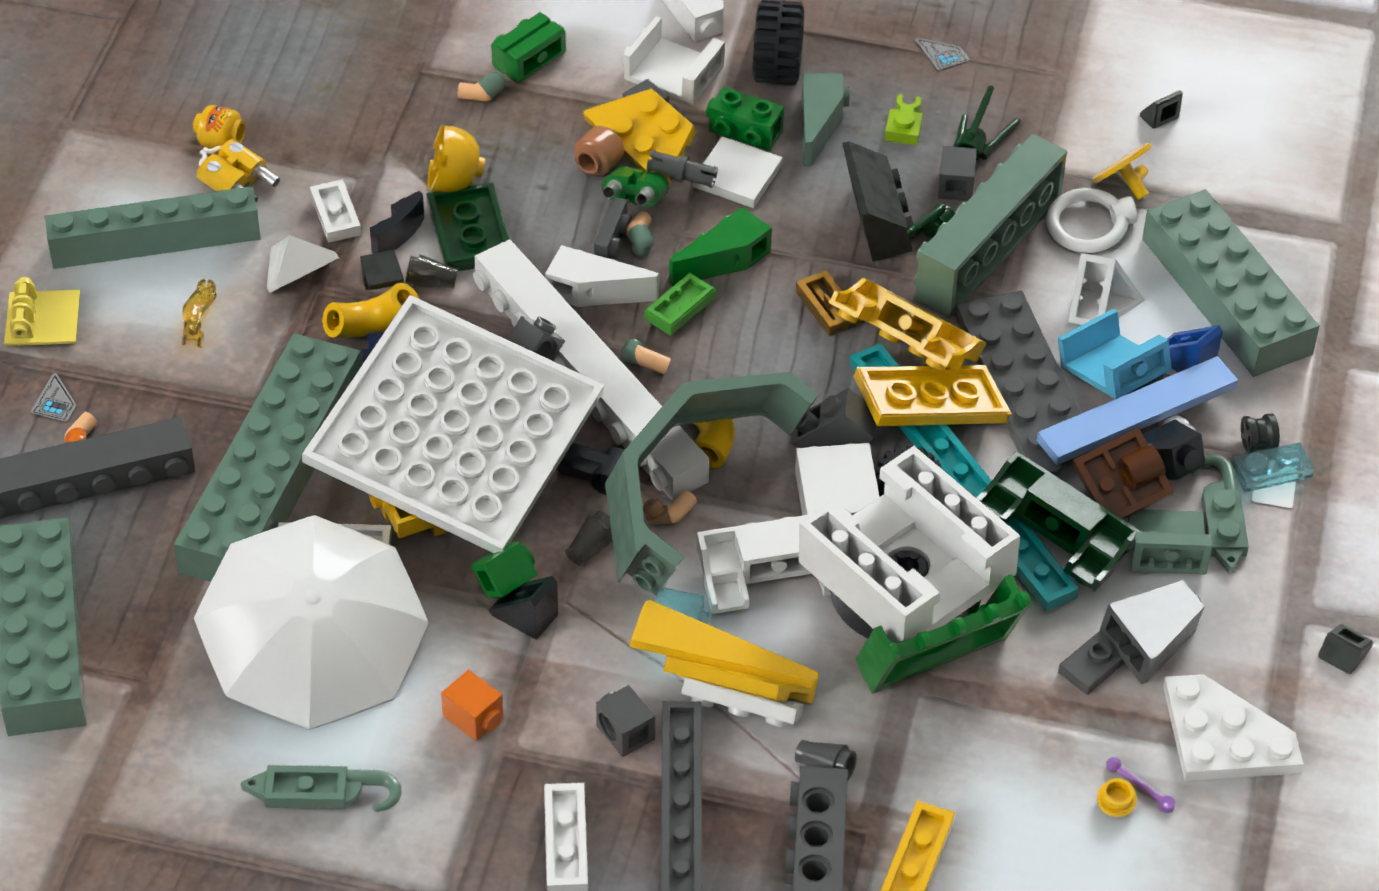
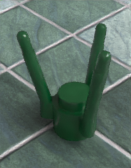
(976, 137)
(932, 221)

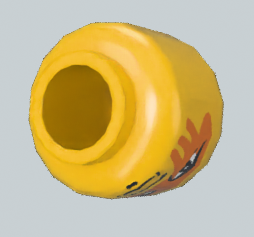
(218, 125)

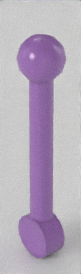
(1166, 803)

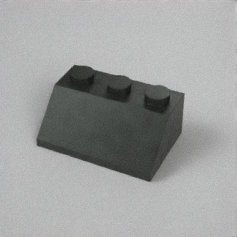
(878, 201)

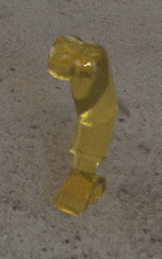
(194, 308)

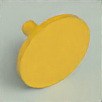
(1131, 176)

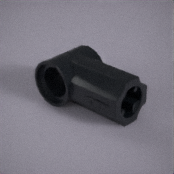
(590, 464)

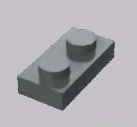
(615, 224)

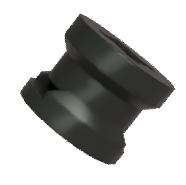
(1260, 432)

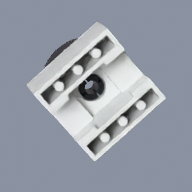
(911, 554)

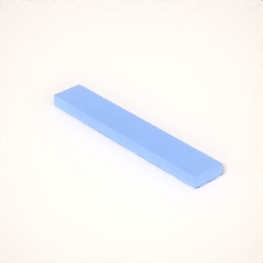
(1136, 410)

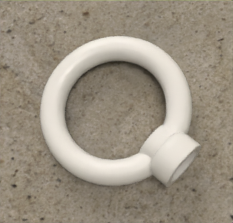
(1121, 210)

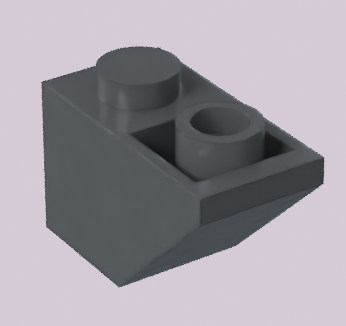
(836, 421)

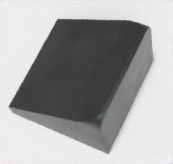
(1163, 110)
(1344, 648)

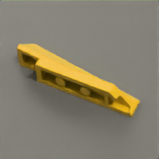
(720, 658)

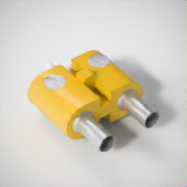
(233, 167)

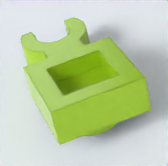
(904, 122)

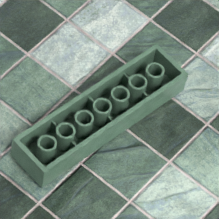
(264, 464)

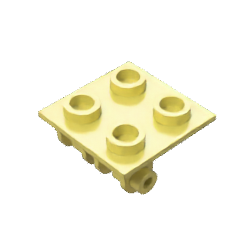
(41, 315)

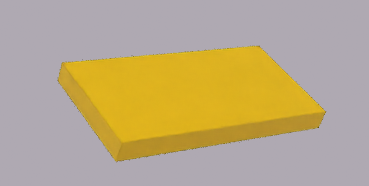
(931, 396)

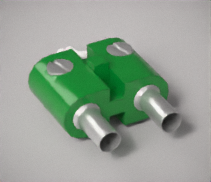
(634, 185)

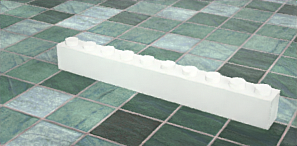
(625, 403)

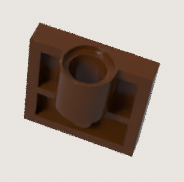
(1124, 474)

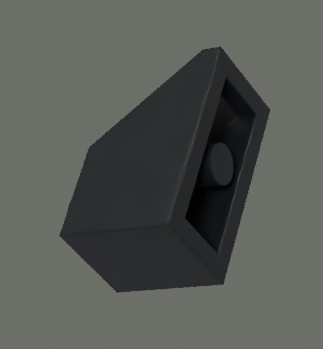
(1178, 447)

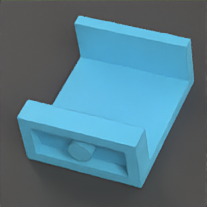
(1109, 360)

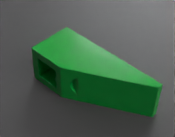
(725, 249)

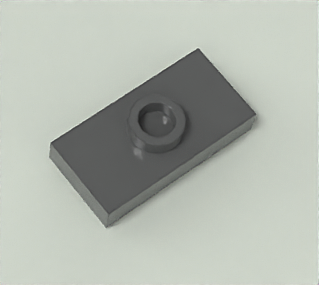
(1091, 663)

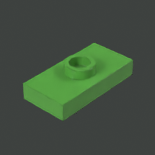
(680, 304)

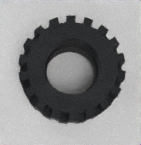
(778, 42)

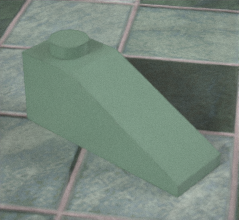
(821, 110)

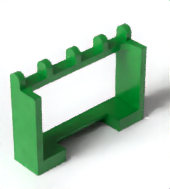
(890, 662)

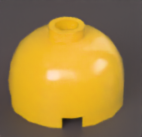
(454, 161)

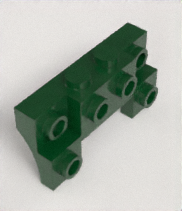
(1061, 515)

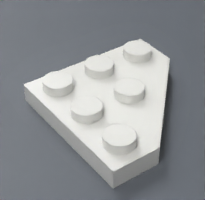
(1226, 735)

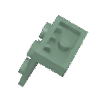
(1170, 542)

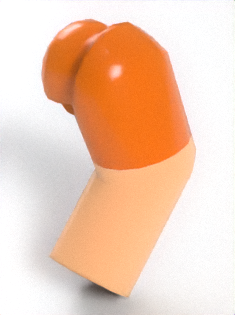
(80, 428)

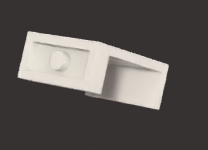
(670, 66)

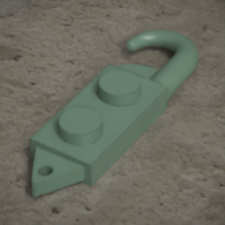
(1224, 514)
(318, 786)

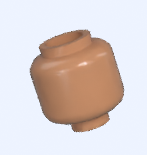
(598, 151)

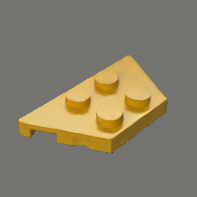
(644, 125)

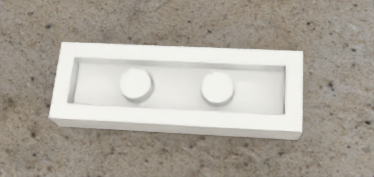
(743, 704)
(565, 837)

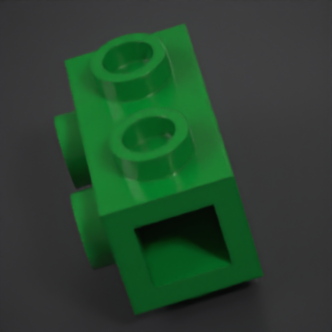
(745, 118)

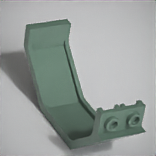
(636, 548)

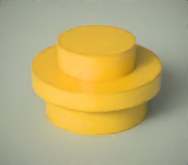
(1117, 798)

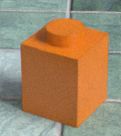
(472, 705)

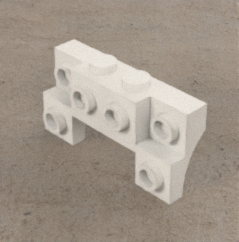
(748, 556)

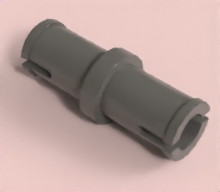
(682, 168)

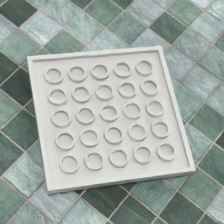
(454, 425)

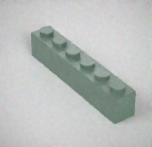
(152, 227)

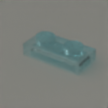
(1272, 467)

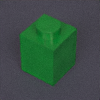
(505, 570)

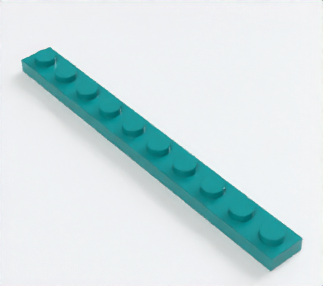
(1035, 564)

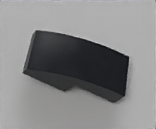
(405, 220)

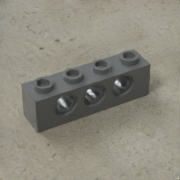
(825, 792)

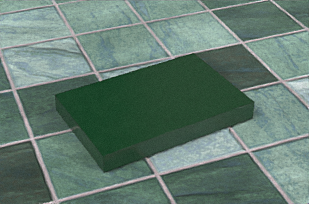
(466, 223)

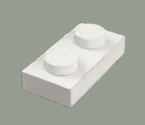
(335, 211)

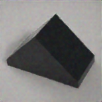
(529, 607)

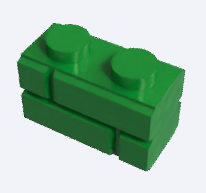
(528, 47)

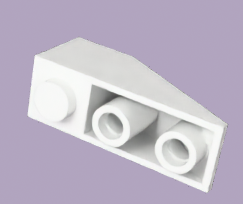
(596, 280)

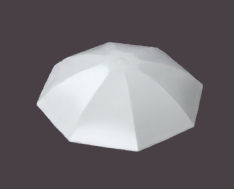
(311, 622)

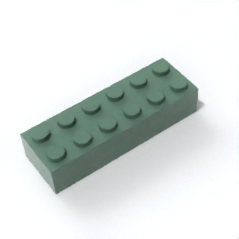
(989, 225)
(1230, 282)
(40, 629)

